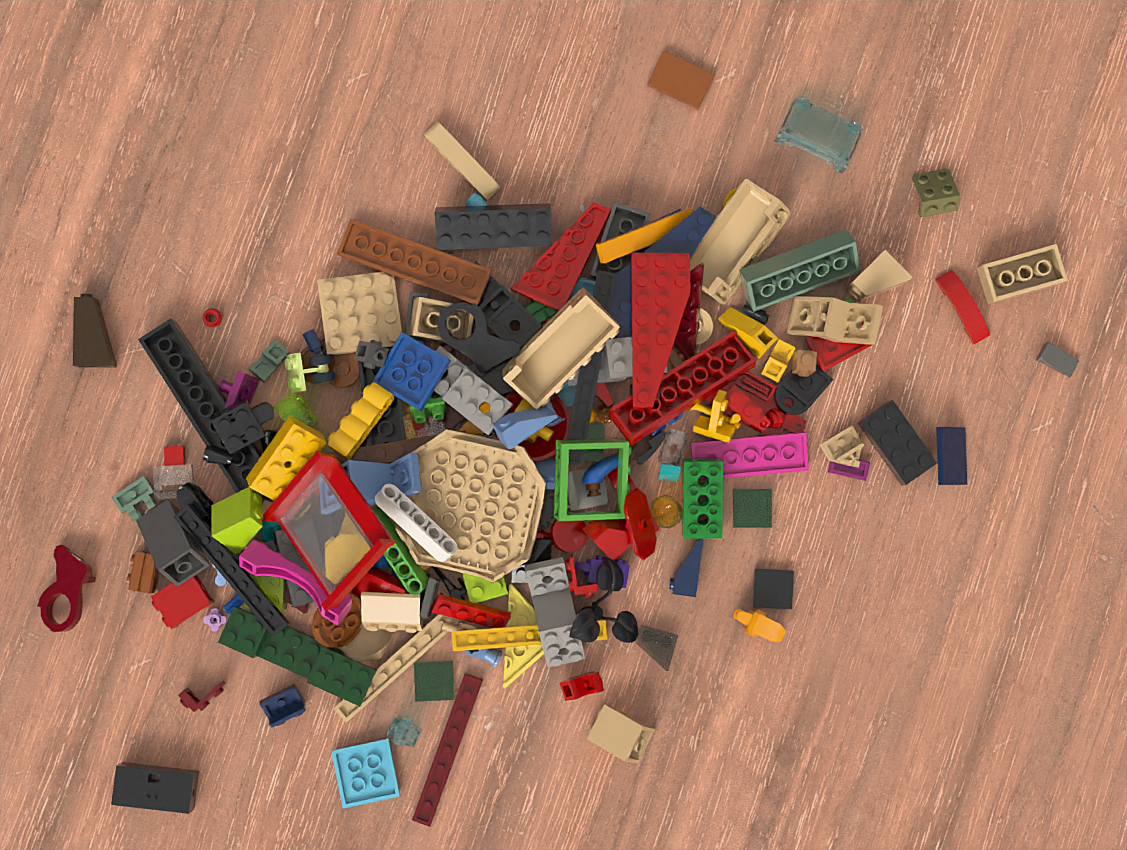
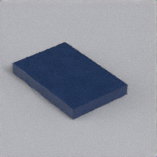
(951, 455)

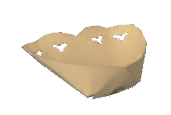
(367, 645)

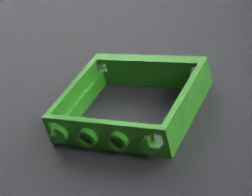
(561, 478)

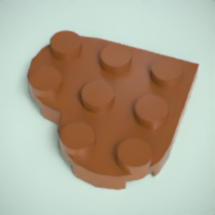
(343, 365)

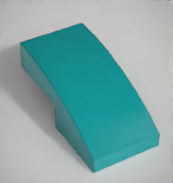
(669, 473)

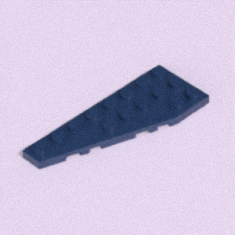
(681, 239)

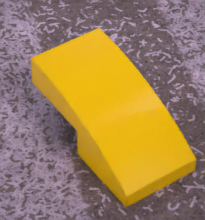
(778, 360)

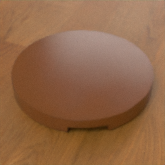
(338, 635)

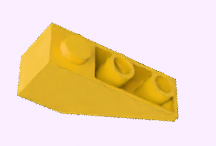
(748, 331)

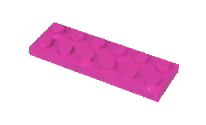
(756, 454)

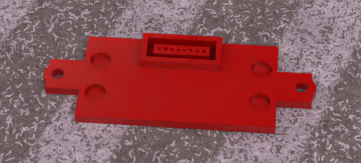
(763, 395)

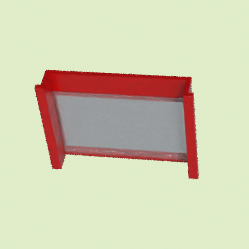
(330, 526)

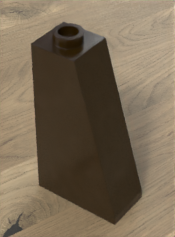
(90, 335)

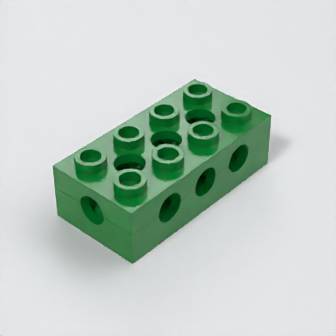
(713, 505)

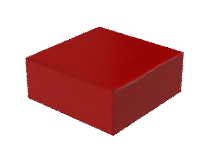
(174, 455)

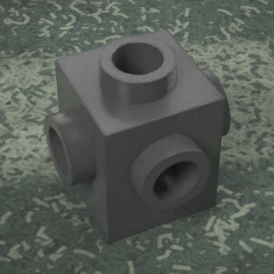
(371, 354)

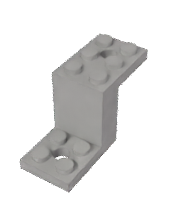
(554, 611)

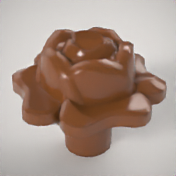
(602, 415)

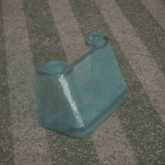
(820, 133)

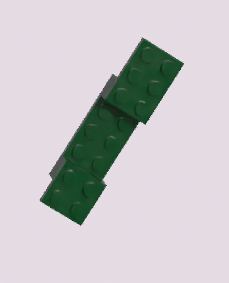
(300, 654)

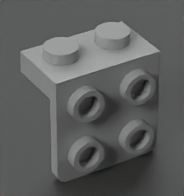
(577, 493)

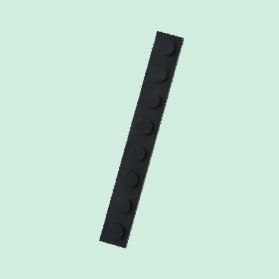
(229, 568)

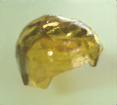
(666, 511)

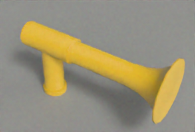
(734, 420)

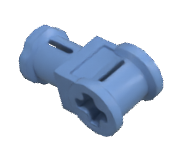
(487, 655)

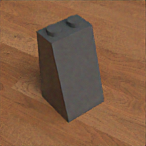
(170, 545)

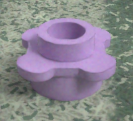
(215, 614)

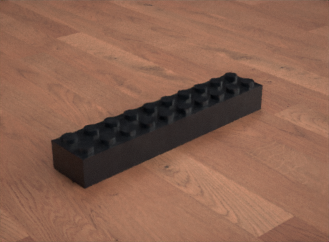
(196, 394)

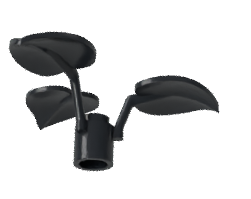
(585, 624)

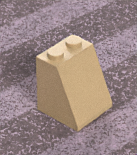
(879, 276)
(620, 734)

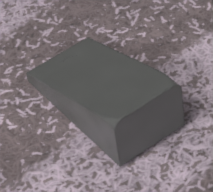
(1057, 359)

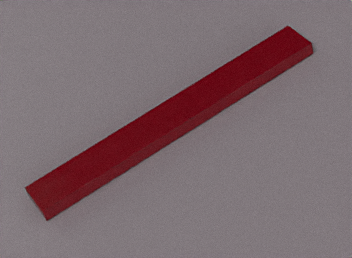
(447, 749)

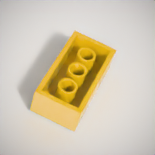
(284, 457)

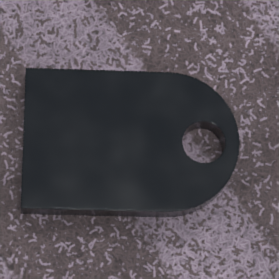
(801, 390)

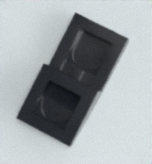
(654, 443)

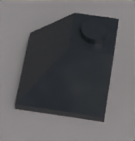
(540, 552)

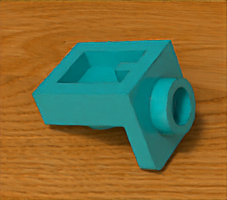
(267, 530)

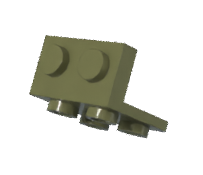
(936, 192)

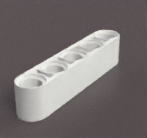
(415, 522)

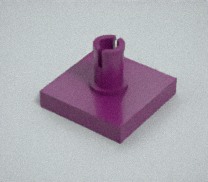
(242, 387)

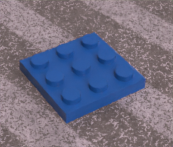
(412, 371)

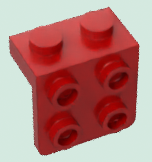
(585, 589)

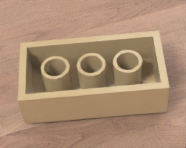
(1022, 274)

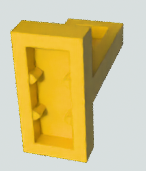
(715, 425)

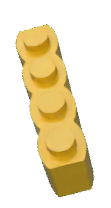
(360, 421)

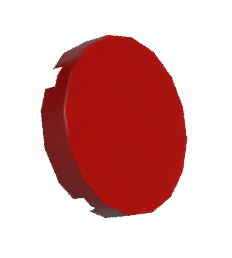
(568, 535)

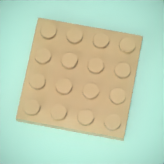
(359, 310)

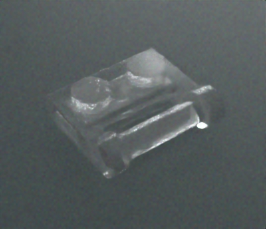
(171, 476)

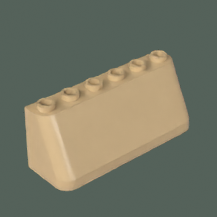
(738, 238)
(560, 349)

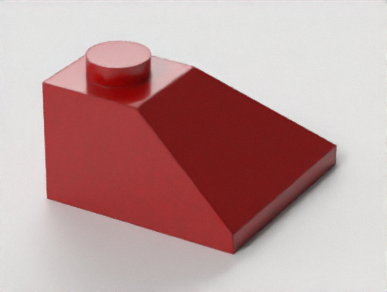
(609, 536)

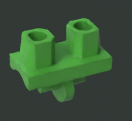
(434, 406)

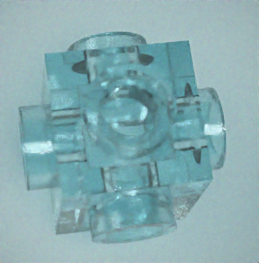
(403, 732)

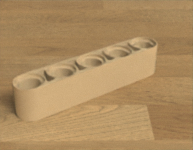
(461, 161)

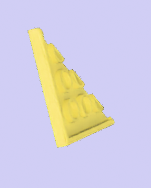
(522, 657)

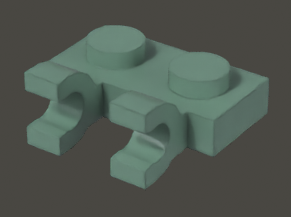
(134, 494)

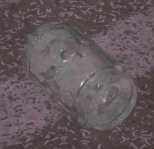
(680, 440)

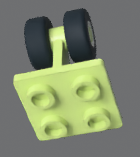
(296, 378)

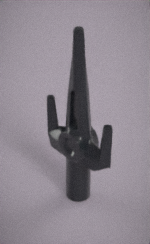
(456, 592)

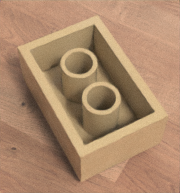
(425, 317)

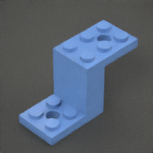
(372, 476)

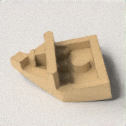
(843, 447)

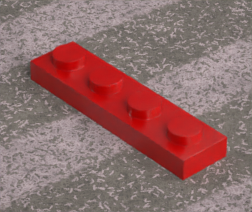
(470, 612)

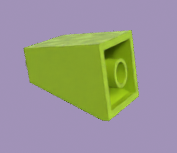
(237, 519)

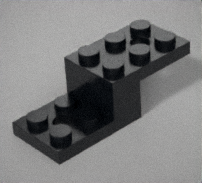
(501, 309)

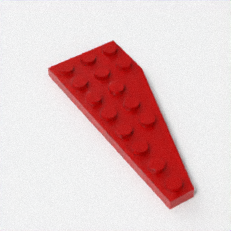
(657, 304)

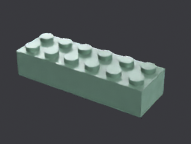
(800, 270)

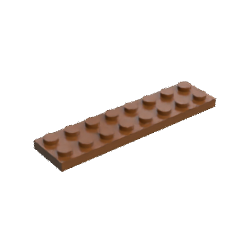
(414, 262)

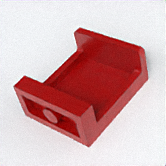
(181, 602)

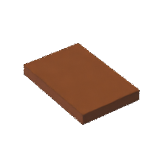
(680, 80)

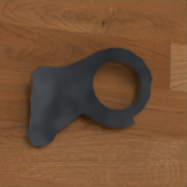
(480, 347)

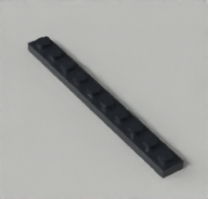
(589, 374)

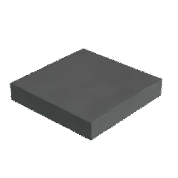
(430, 596)

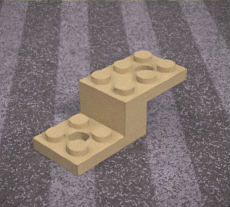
(835, 320)

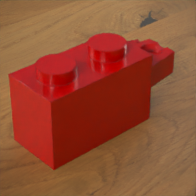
(746, 408)

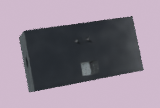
(155, 787)

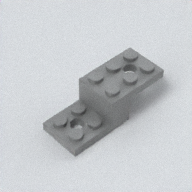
(615, 362)
(466, 393)

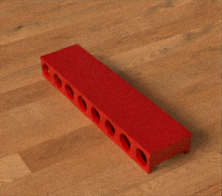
(685, 387)

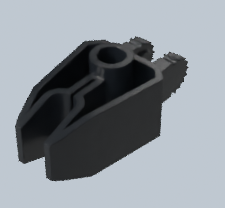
(194, 495)

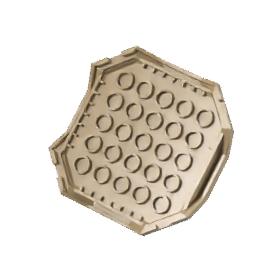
(482, 499)

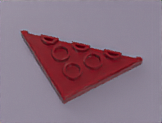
(687, 331)

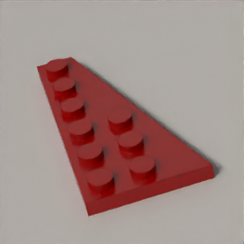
(560, 267)

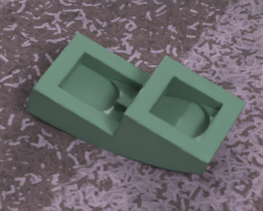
(269, 361)

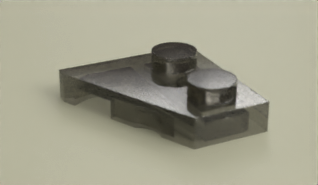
(657, 644)

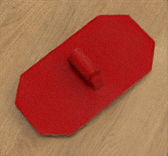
(639, 524)

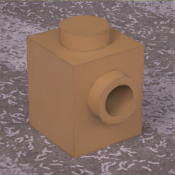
(804, 362)

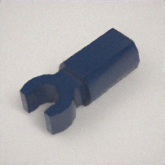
(313, 342)

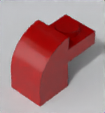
(582, 685)

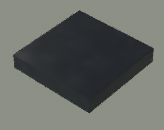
(773, 589)

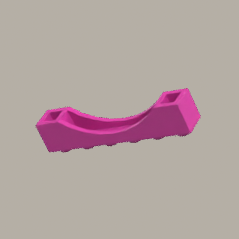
(264, 562)

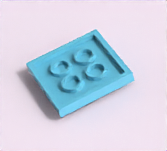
(365, 773)

